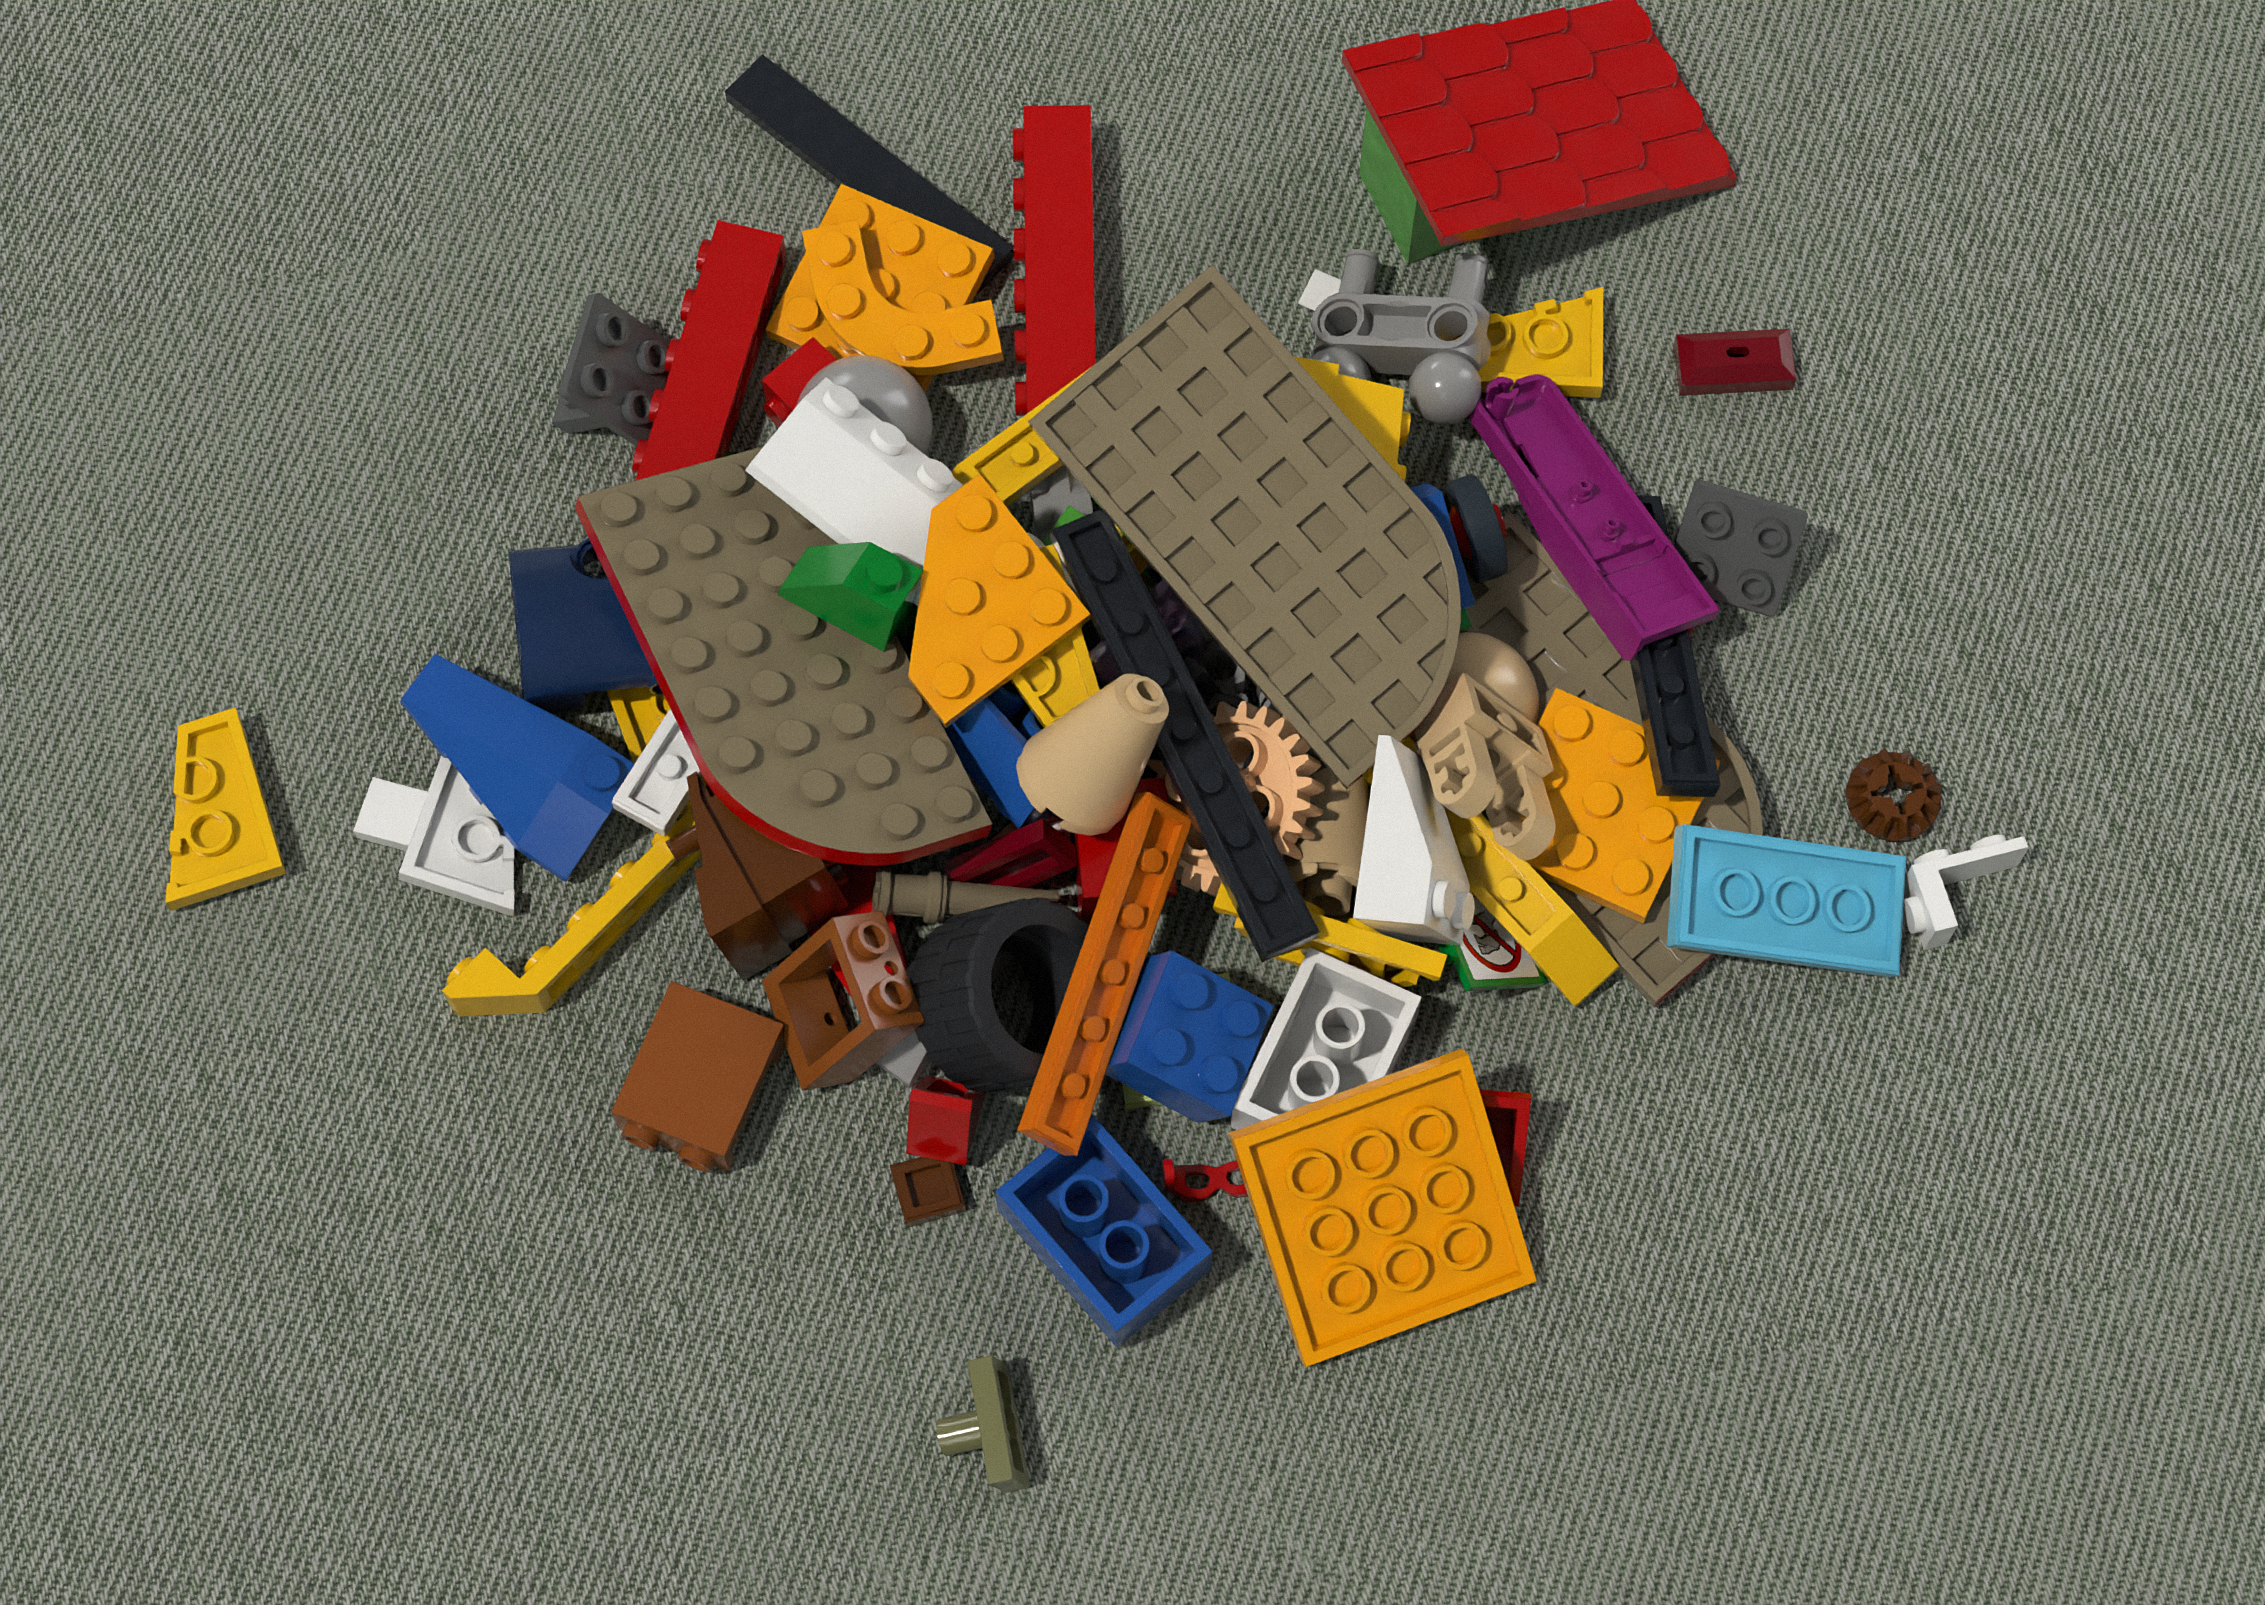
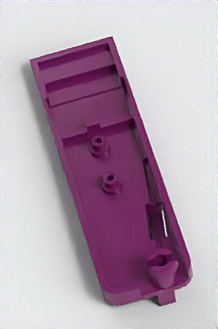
(1589, 516)

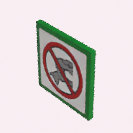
(1491, 957)

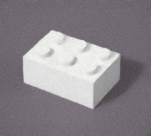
(1327, 1038)

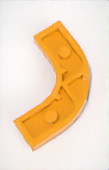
(873, 327)

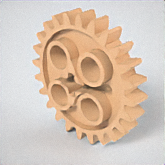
(1274, 778)

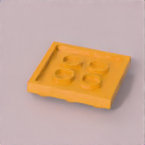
(909, 264)
(1610, 825)

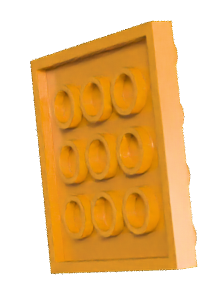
(1383, 1207)

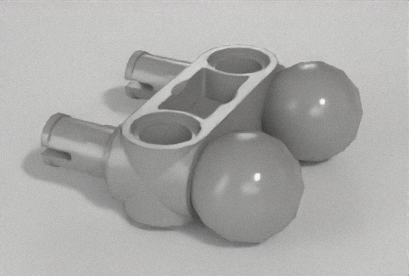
(1410, 335)

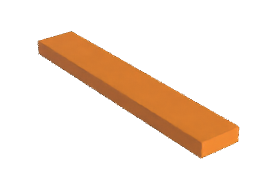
(1105, 975)

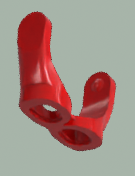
(1175, 1181)

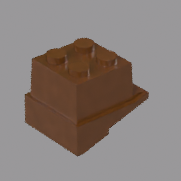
(752, 888)

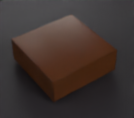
(926, 1190)

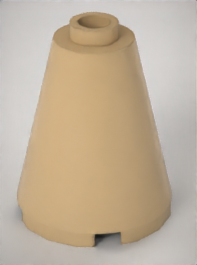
(1094, 755)
(1333, 858)

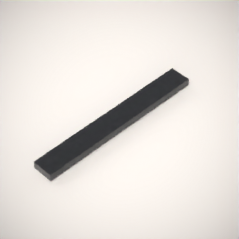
(1189, 738)

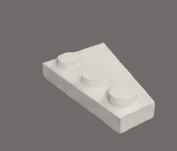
(460, 846)

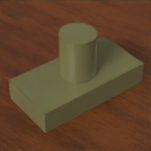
(990, 1427)

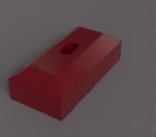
(1707, 369)
(1016, 858)

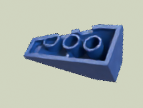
(527, 766)

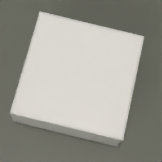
(389, 814)

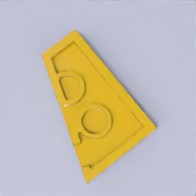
(220, 816)

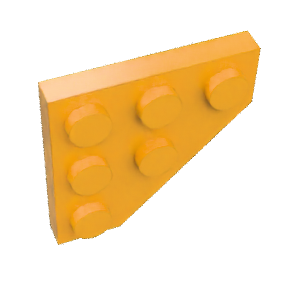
(983, 603)

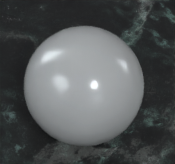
(884, 391)

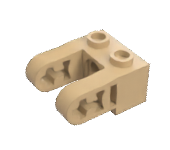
(1490, 760)

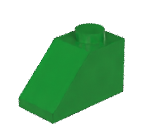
(855, 589)

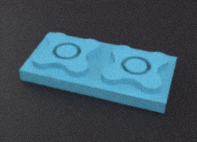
(1786, 901)

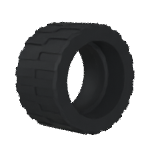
(956, 994)

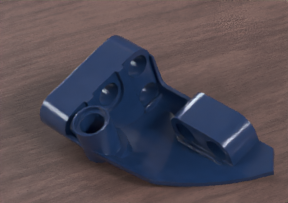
(571, 630)

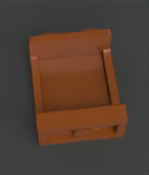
(697, 1077)

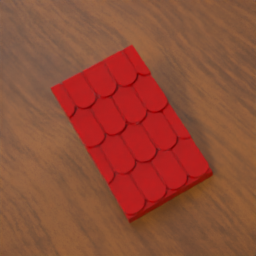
(1527, 125)

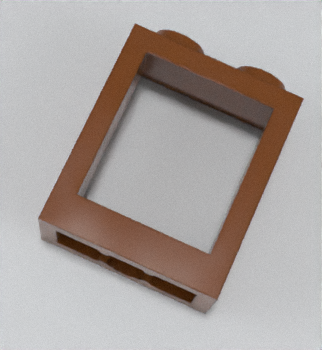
(808, 1009)

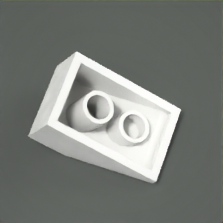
(1410, 863)

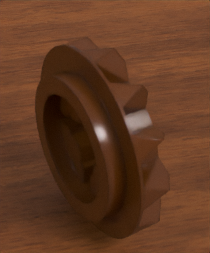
(1880, 815)

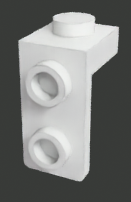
(1926, 900)

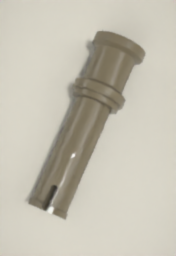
(936, 897)

